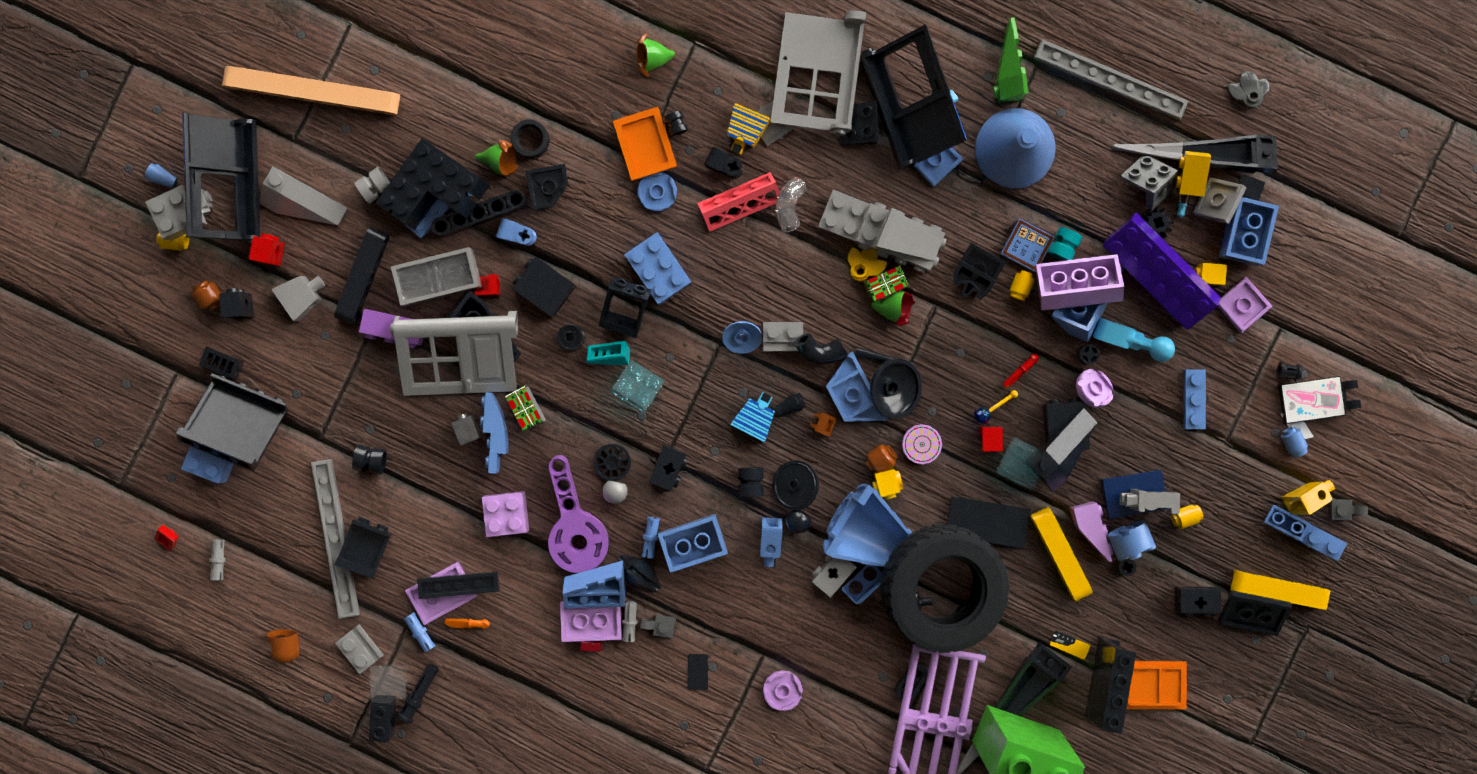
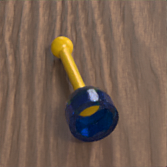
(983, 414)

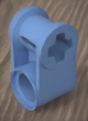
(513, 232)

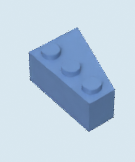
(596, 587)

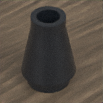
(792, 404)

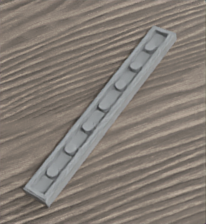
(1110, 79)
(334, 537)

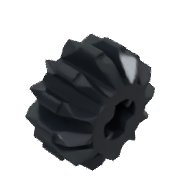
(1163, 221)

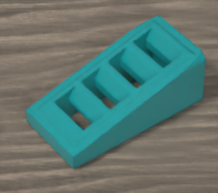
(620, 357)

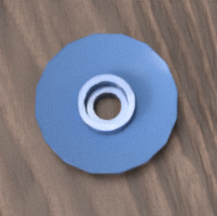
(742, 337)

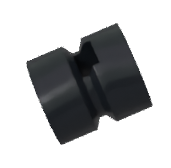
(571, 337)
(369, 459)
(751, 481)

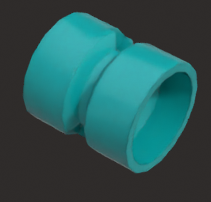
(1065, 244)

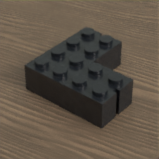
(425, 178)

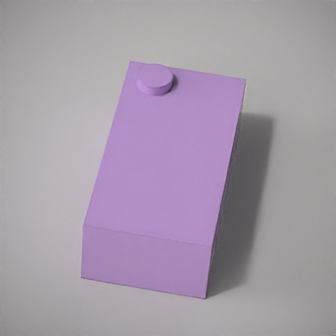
(1079, 282)

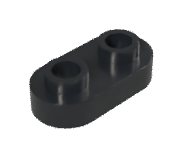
(918, 681)

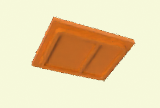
(644, 143)
(1158, 685)

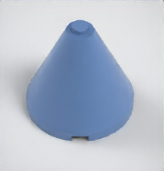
(1015, 148)

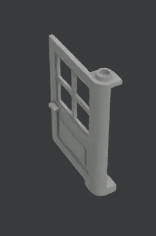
(820, 46)
(482, 349)

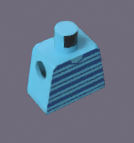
(755, 417)

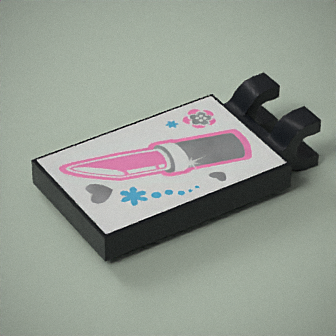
(1316, 399)

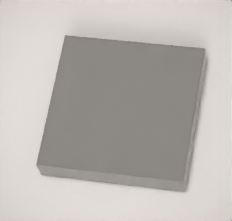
(1219, 200)

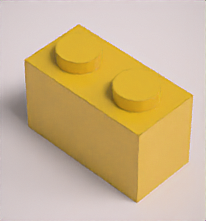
(1194, 173)

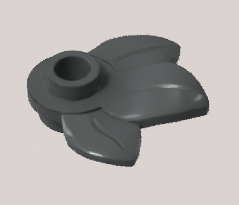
(1249, 86)

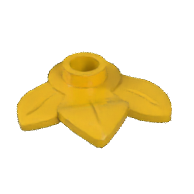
(867, 261)

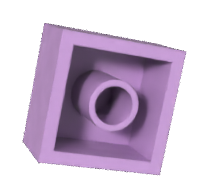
(505, 514)

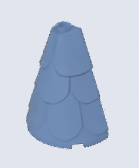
(864, 529)

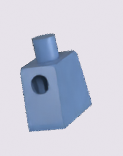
(770, 535)

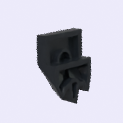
(978, 271)

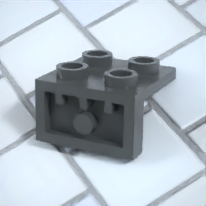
(1152, 177)

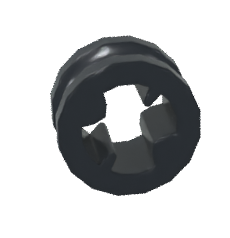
(1127, 573)

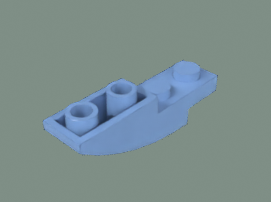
(494, 423)
(1305, 533)

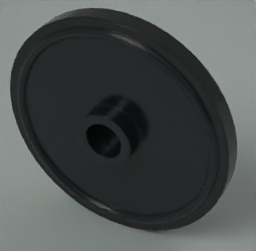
(795, 485)

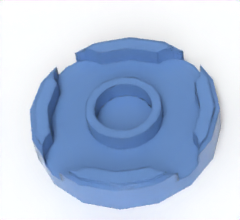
(657, 192)

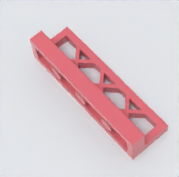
(738, 198)

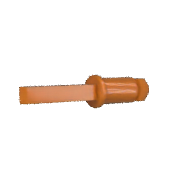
(465, 623)

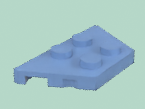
(852, 392)

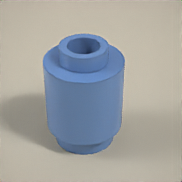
(1294, 442)

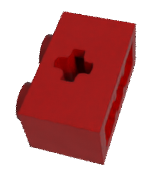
(267, 249)

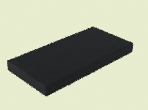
(990, 520)

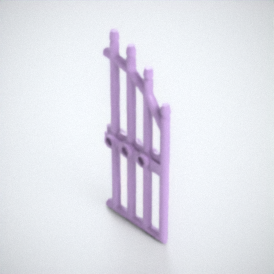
(934, 723)

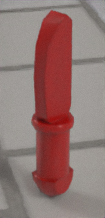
(1022, 369)

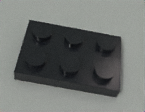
(1254, 613)

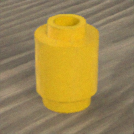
(176, 244)
(1021, 285)
(1188, 517)

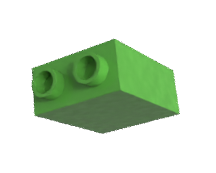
(1023, 746)

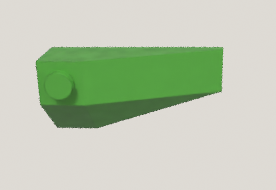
(1010, 78)

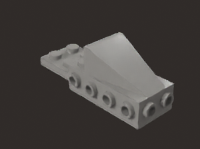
(884, 231)

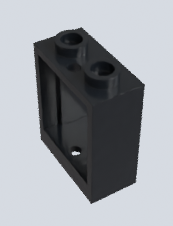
(611, 320)

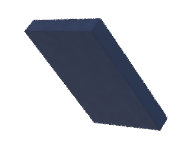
(1112, 487)

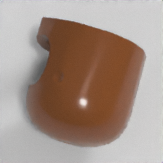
(285, 648)

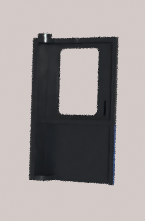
(924, 126)
(227, 150)

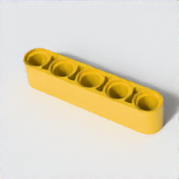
(1061, 554)
(1280, 589)

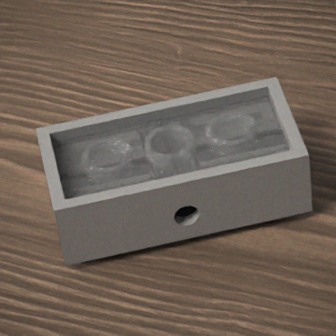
(436, 277)

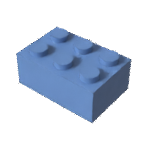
(1249, 232)
(658, 268)
(692, 543)

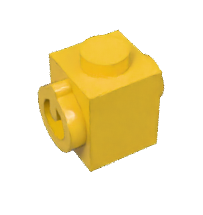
(888, 483)

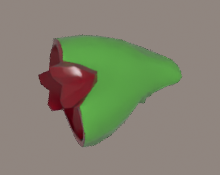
(895, 307)

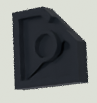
(546, 185)

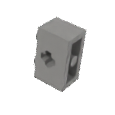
(831, 584)

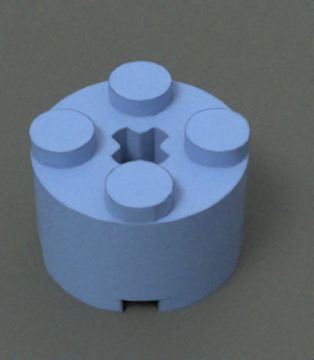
(1131, 540)

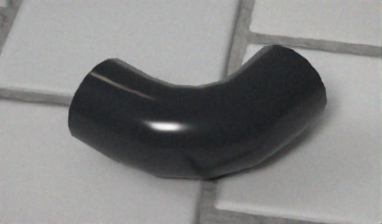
(820, 353)

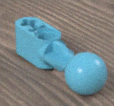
(1160, 348)

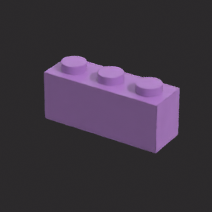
(378, 324)

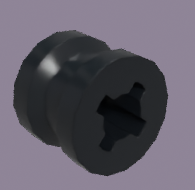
(1092, 354)

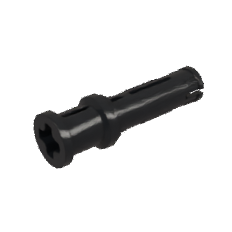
(413, 701)

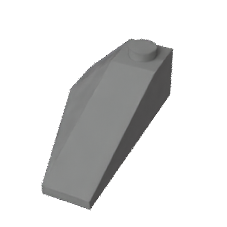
(293, 198)

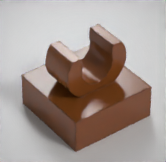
(824, 424)

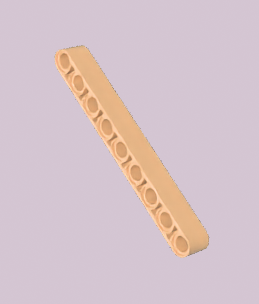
(311, 90)

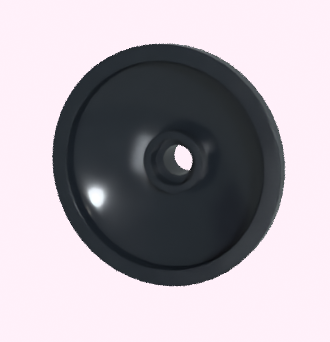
(903, 389)

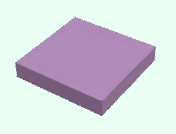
(1243, 304)

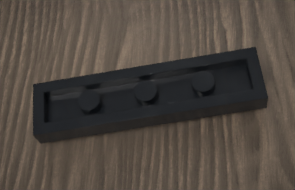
(458, 584)

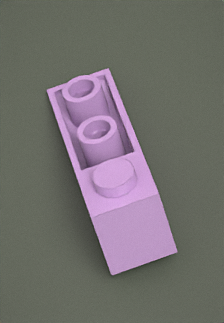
(1089, 523)

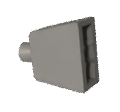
(299, 296)

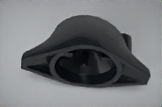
(639, 573)

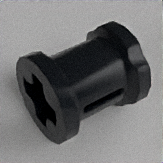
(1289, 371)

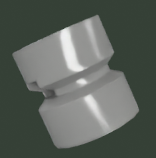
(376, 178)

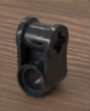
(721, 161)

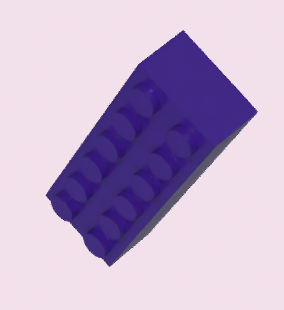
(1162, 272)

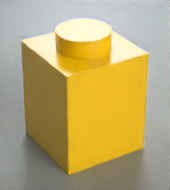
(1212, 273)

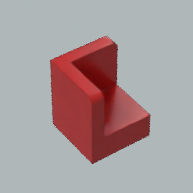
(490, 286)
(991, 438)

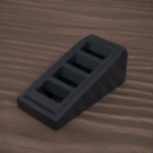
(235, 369)

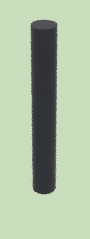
(873, 355)

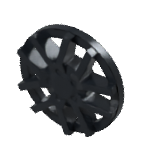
(612, 462)

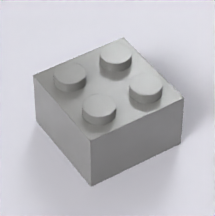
(170, 213)

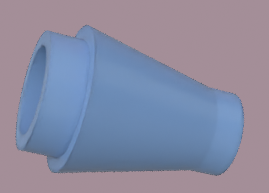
(159, 175)

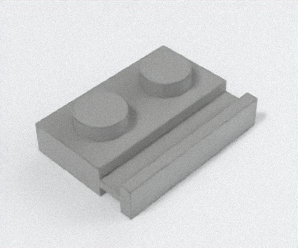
(781, 335)
(359, 649)

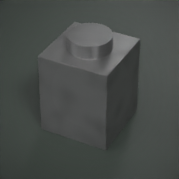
(466, 429)

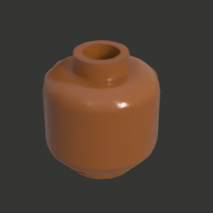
(206, 295)
(881, 458)

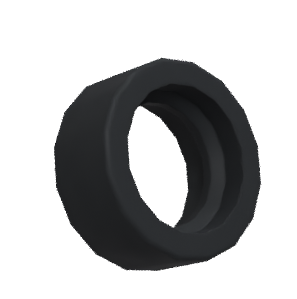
(515, 138)

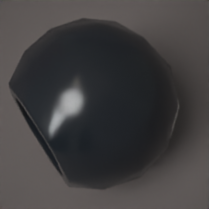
(798, 521)

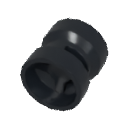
(676, 123)

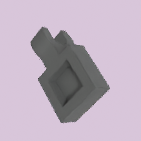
(1342, 509)
(662, 625)

